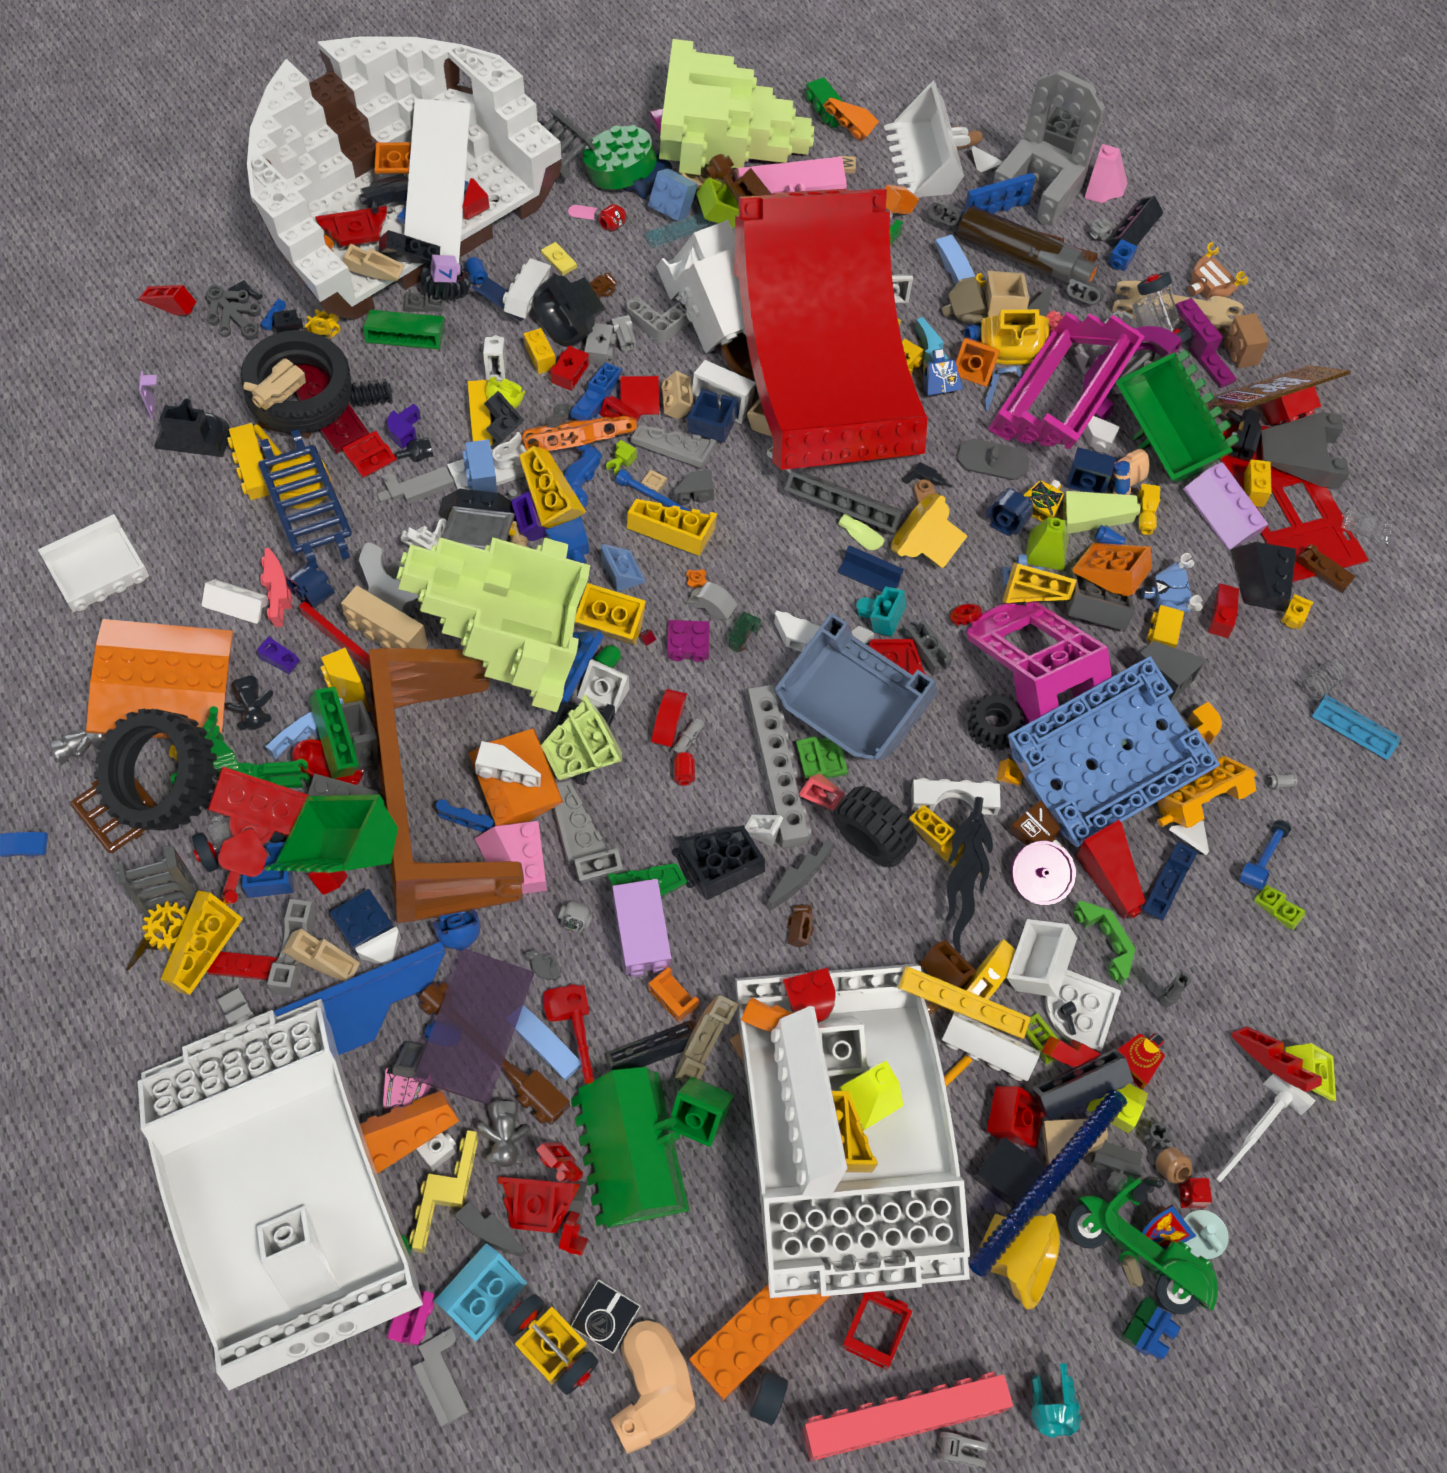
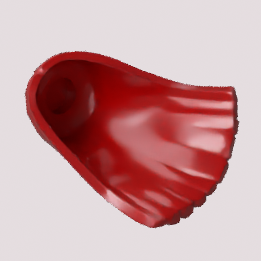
(314, 755)

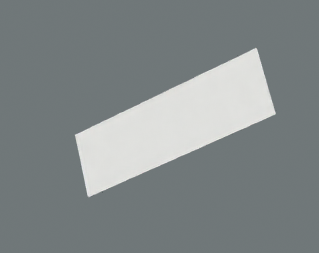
(437, 173)

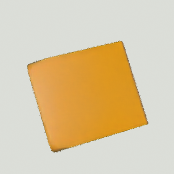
(1008, 772)

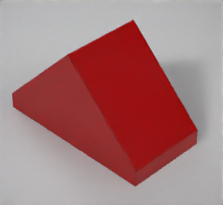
(475, 200)

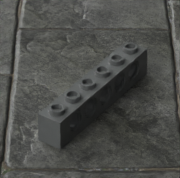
(844, 500)

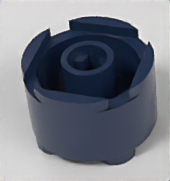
(1010, 512)
(310, 585)

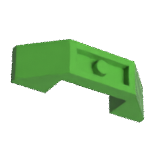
(1121, 944)

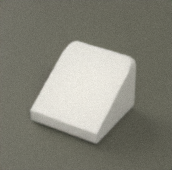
(863, 634)

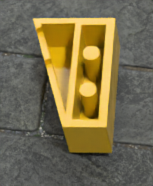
(1033, 584)
(854, 1141)

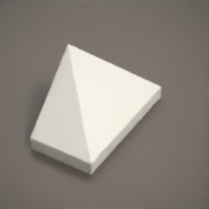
(984, 160)
(764, 827)
(1193, 835)
(381, 948)

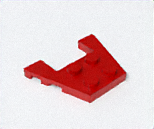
(900, 652)

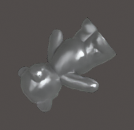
(75, 744)
(502, 1133)

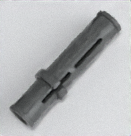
(1172, 992)

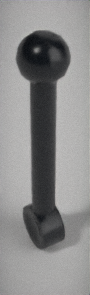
(676, 852)

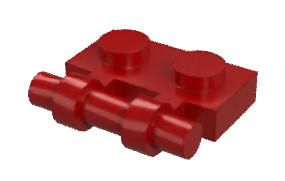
(559, 1157)

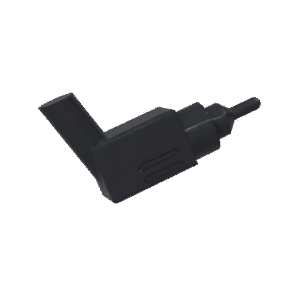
(244, 286)
(925, 472)

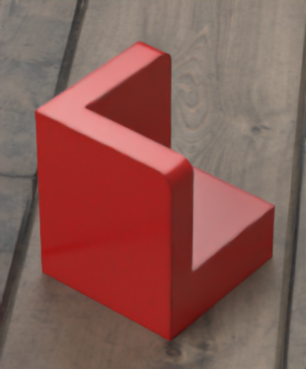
(328, 881)

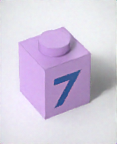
(444, 268)

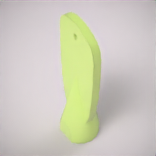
(862, 533)

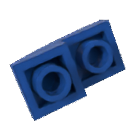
(23, 843)

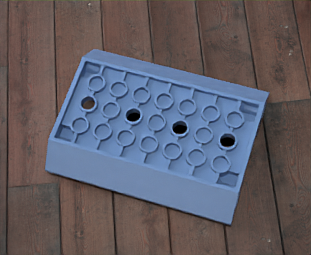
(1093, 730)

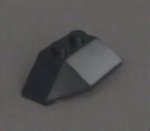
(476, 500)

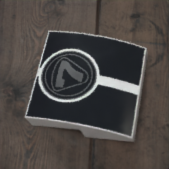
(606, 1316)

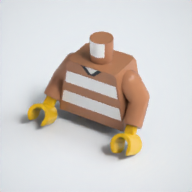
(1212, 278)

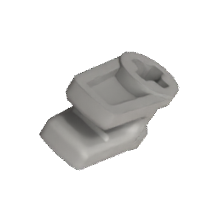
(952, 1452)

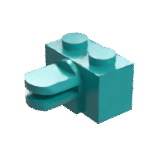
(884, 610)

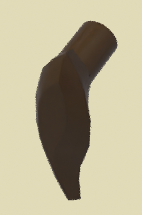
(140, 949)

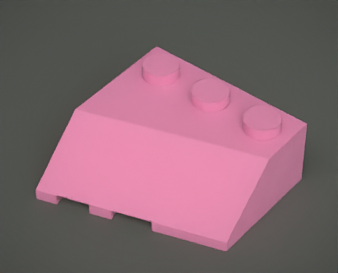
(517, 843)

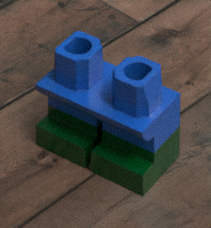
(1147, 1327)

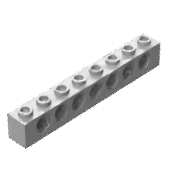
(762, 698)

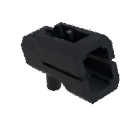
(384, 192)
(1247, 431)

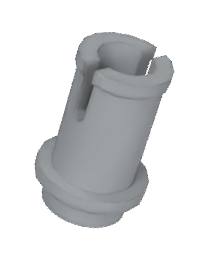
(1285, 780)

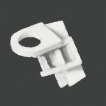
(423, 537)

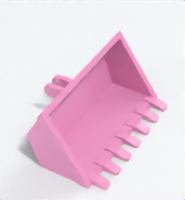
(800, 175)

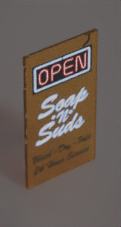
(1277, 386)

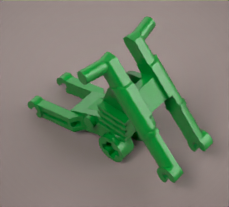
(266, 771)

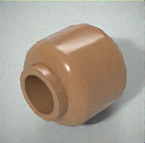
(1174, 1165)

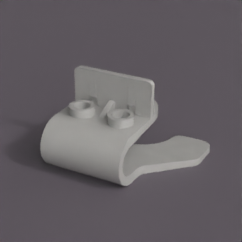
(383, 581)

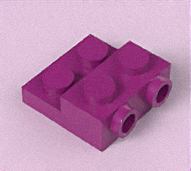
(688, 640)

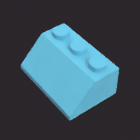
(480, 1292)

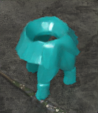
(1056, 1418)

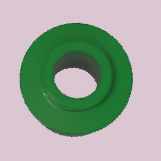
(609, 656)

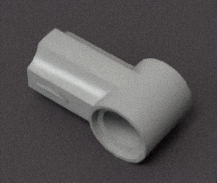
(624, 332)

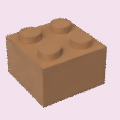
(1246, 340)

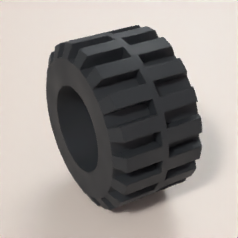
(994, 706)

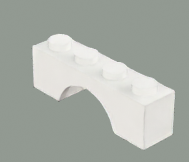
(932, 792)

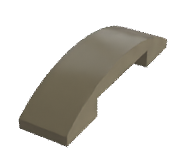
(704, 1037)

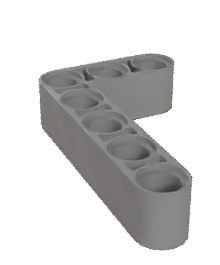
(656, 325)

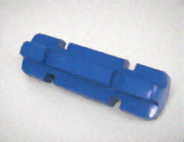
(279, 305)

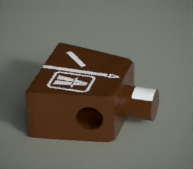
(1036, 825)

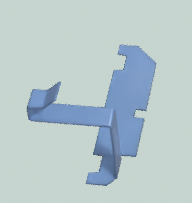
(995, 380)

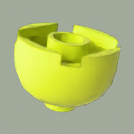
(509, 389)

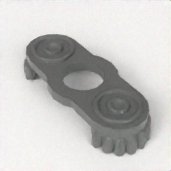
(562, 410)

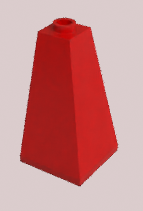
(1112, 869)

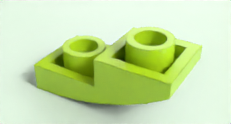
(1276, 905)

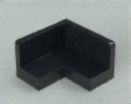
(506, 418)

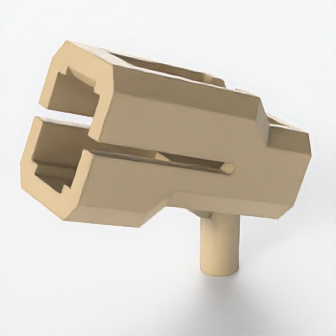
(278, 385)

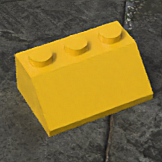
(610, 613)
(341, 673)

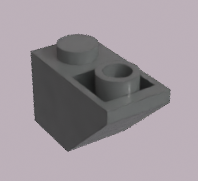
(697, 482)

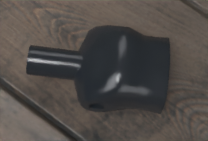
(417, 450)

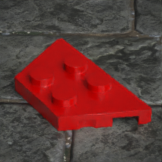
(354, 226)
(537, 1203)

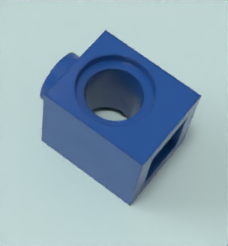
(1122, 255)

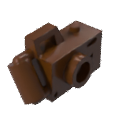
(603, 284)
(800, 925)

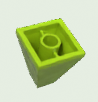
(1048, 544)

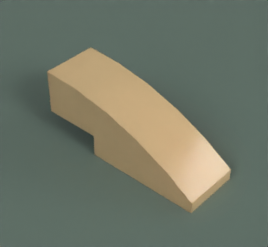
(372, 263)
(320, 955)

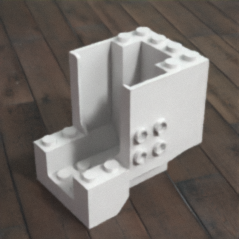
(706, 284)

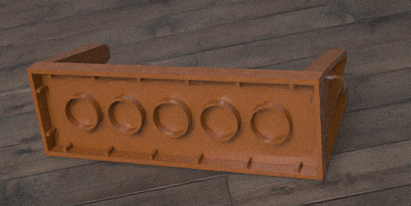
(422, 888)

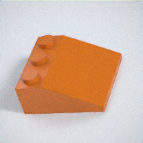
(1115, 566)

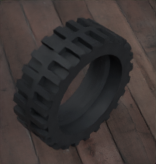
(118, 766)

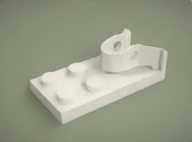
(505, 459)

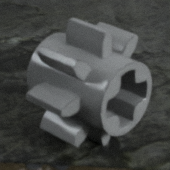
(1101, 229)

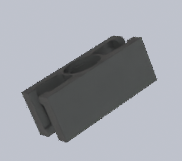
(929, 640)

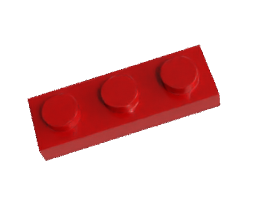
(242, 966)

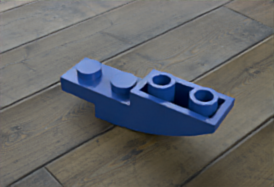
(598, 389)

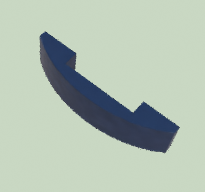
(1169, 881)

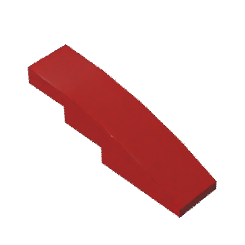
(1272, 1056)

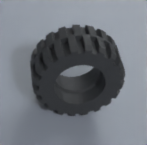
(875, 826)

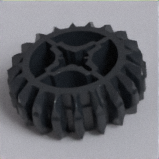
(446, 289)

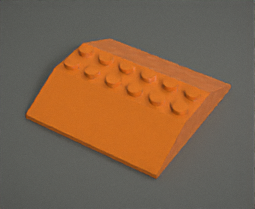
(157, 669)

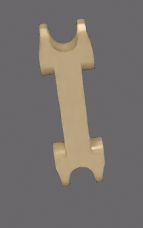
(1215, 308)

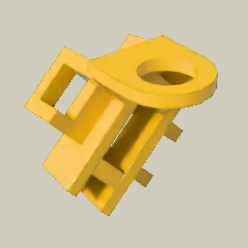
(326, 325)

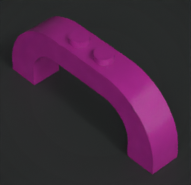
(1156, 339)

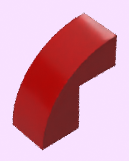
(668, 716)

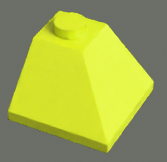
(1320, 1063)
(875, 1094)
(1131, 1112)

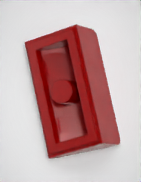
(614, 408)

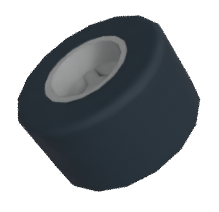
(769, 1397)

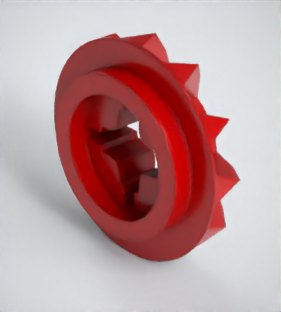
(966, 614)

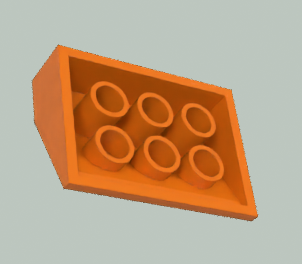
(514, 801)

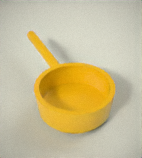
(262, 435)

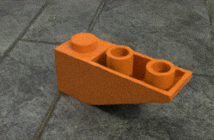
(854, 118)

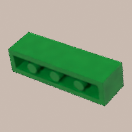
(333, 732)

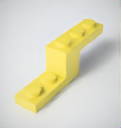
(444, 1191)

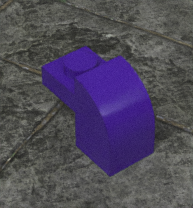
(401, 426)

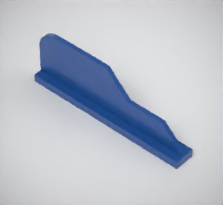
(361, 1004)

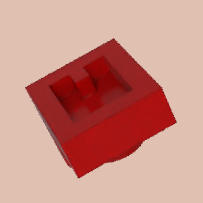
(570, 1238)

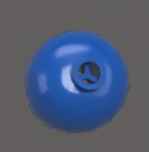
(458, 929)

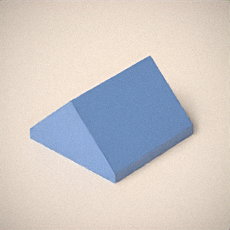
(621, 567)

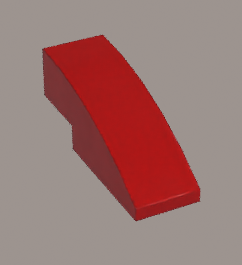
(1072, 1054)

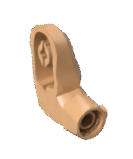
(661, 1384)

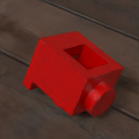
(1195, 1193)

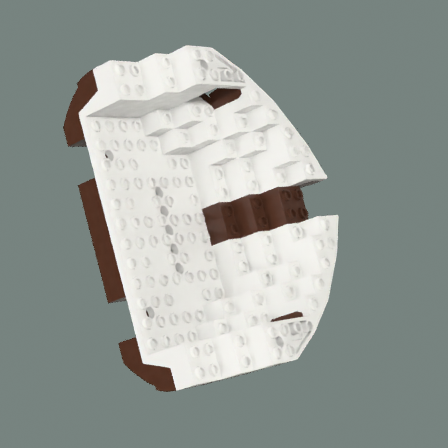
(318, 148)

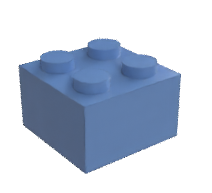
(672, 194)
(479, 466)

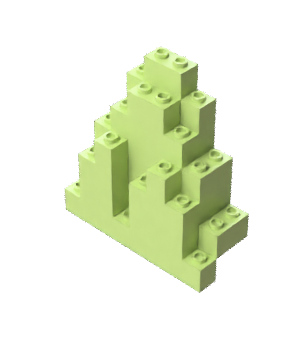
(721, 111)
(506, 605)

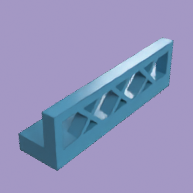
(1356, 727)

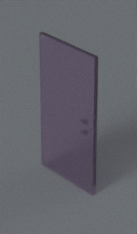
(474, 1026)

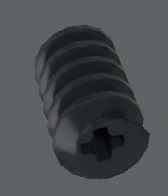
(370, 392)

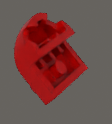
(812, 990)

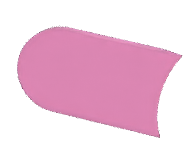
(582, 211)

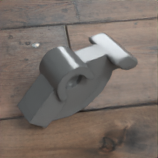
(543, 965)

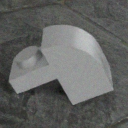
(714, 600)
(236, 1007)

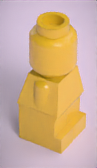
(1149, 502)

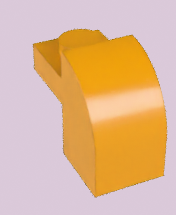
(1207, 721)

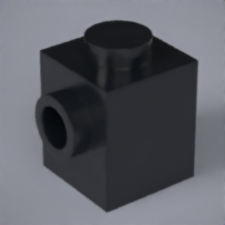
(287, 321)

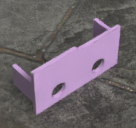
(146, 392)

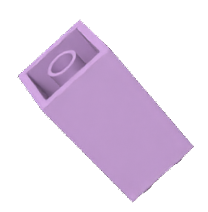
(641, 927)

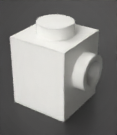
(437, 1150)

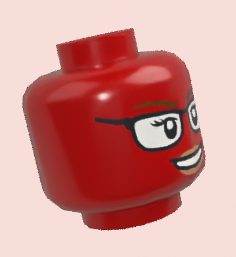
(612, 217)

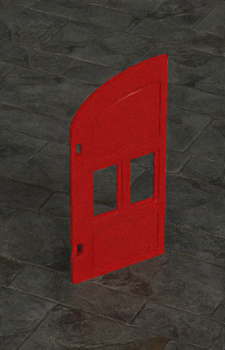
(1323, 532)

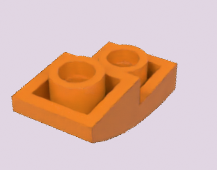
(762, 1015)

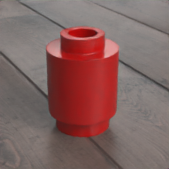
(684, 769)

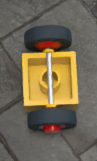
(551, 1345)

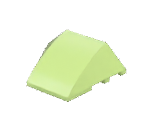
(581, 743)

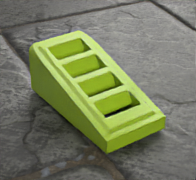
(1036, 1042)

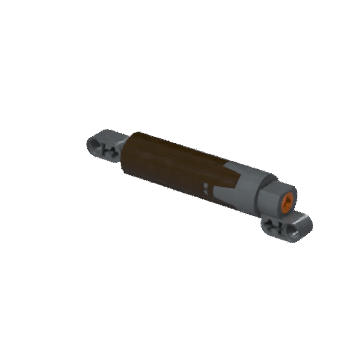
(1024, 247)

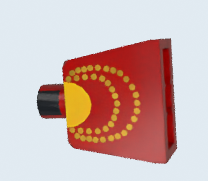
(1143, 1057)

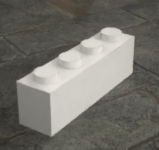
(520, 295)
(991, 1046)

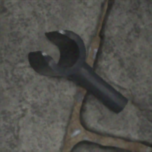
(1066, 1011)

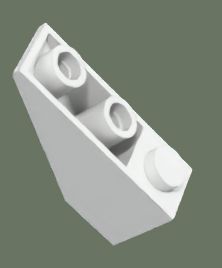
(501, 763)

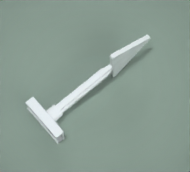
(1286, 1095)

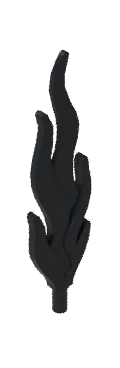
(973, 861)

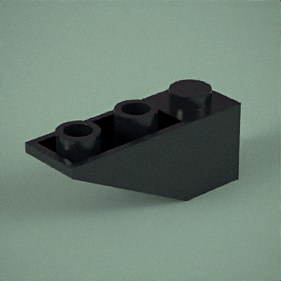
(406, 249)

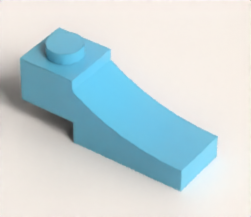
(929, 339)

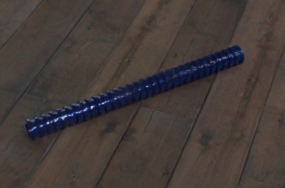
(1047, 1183)

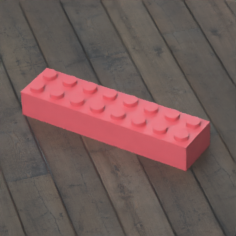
(906, 1417)

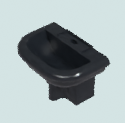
(566, 309)
(192, 431)

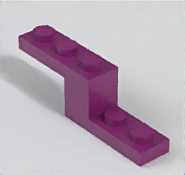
(1205, 342)

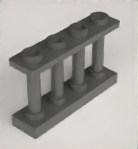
(576, 132)
(175, 871)

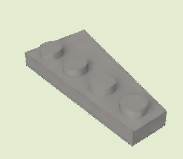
(675, 445)
(576, 826)

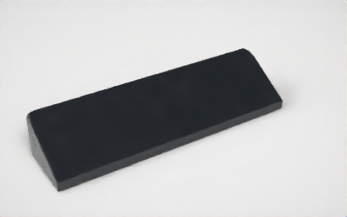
(653, 1050)

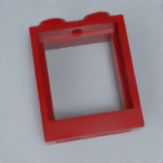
(866, 1352)

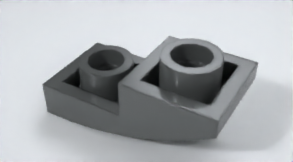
(422, 303)

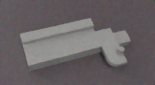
(417, 487)
(437, 1379)

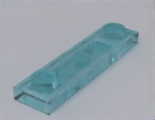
(677, 230)

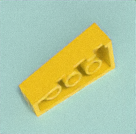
(549, 488)
(672, 525)
(199, 941)

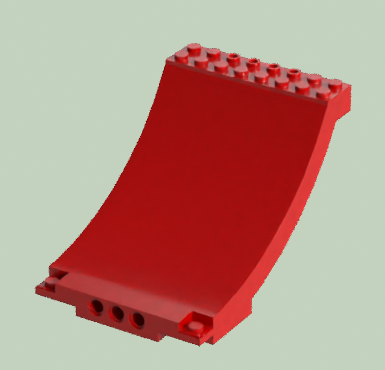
(826, 327)

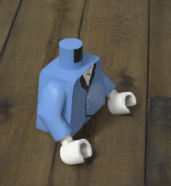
(1172, 588)

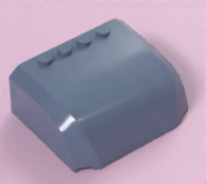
(854, 692)

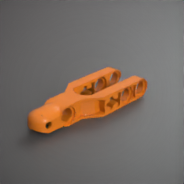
(581, 432)

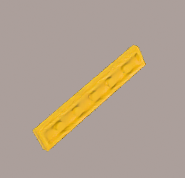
(964, 1002)

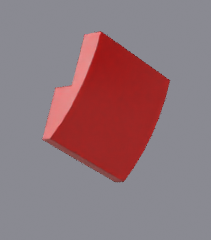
(641, 393)
(369, 454)

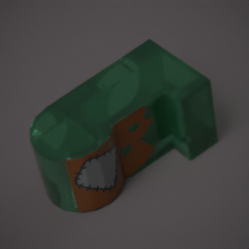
(741, 631)

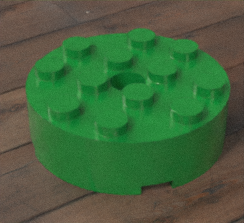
(620, 157)

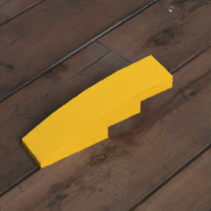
(478, 411)

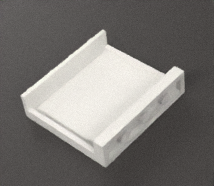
(93, 563)

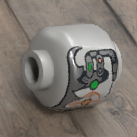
(575, 917)

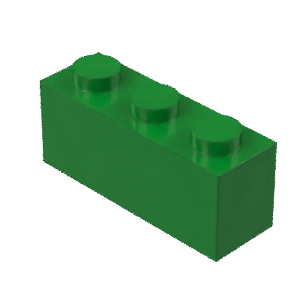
(818, 93)

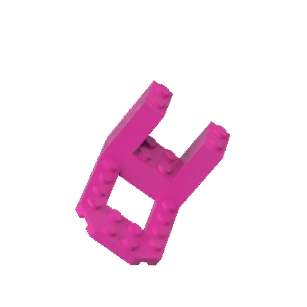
(1072, 662)

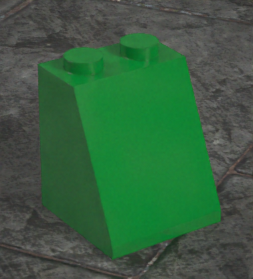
(700, 1111)

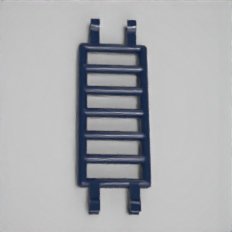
(280, 506)

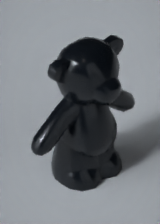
(250, 705)

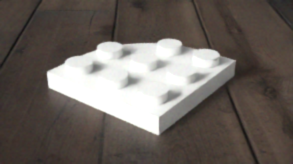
(1094, 1007)

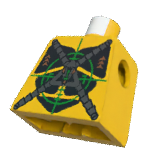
(1045, 499)

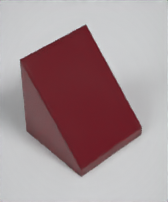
(648, 637)

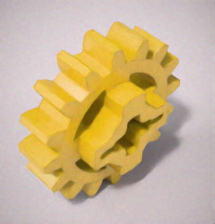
(158, 926)

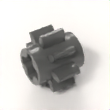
(1156, 1140)

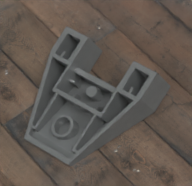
(1302, 449)

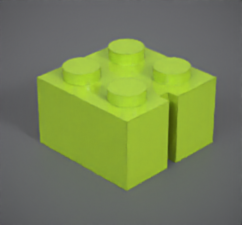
(717, 206)

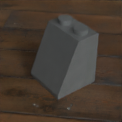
(1175, 665)

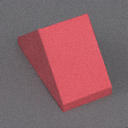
(822, 791)

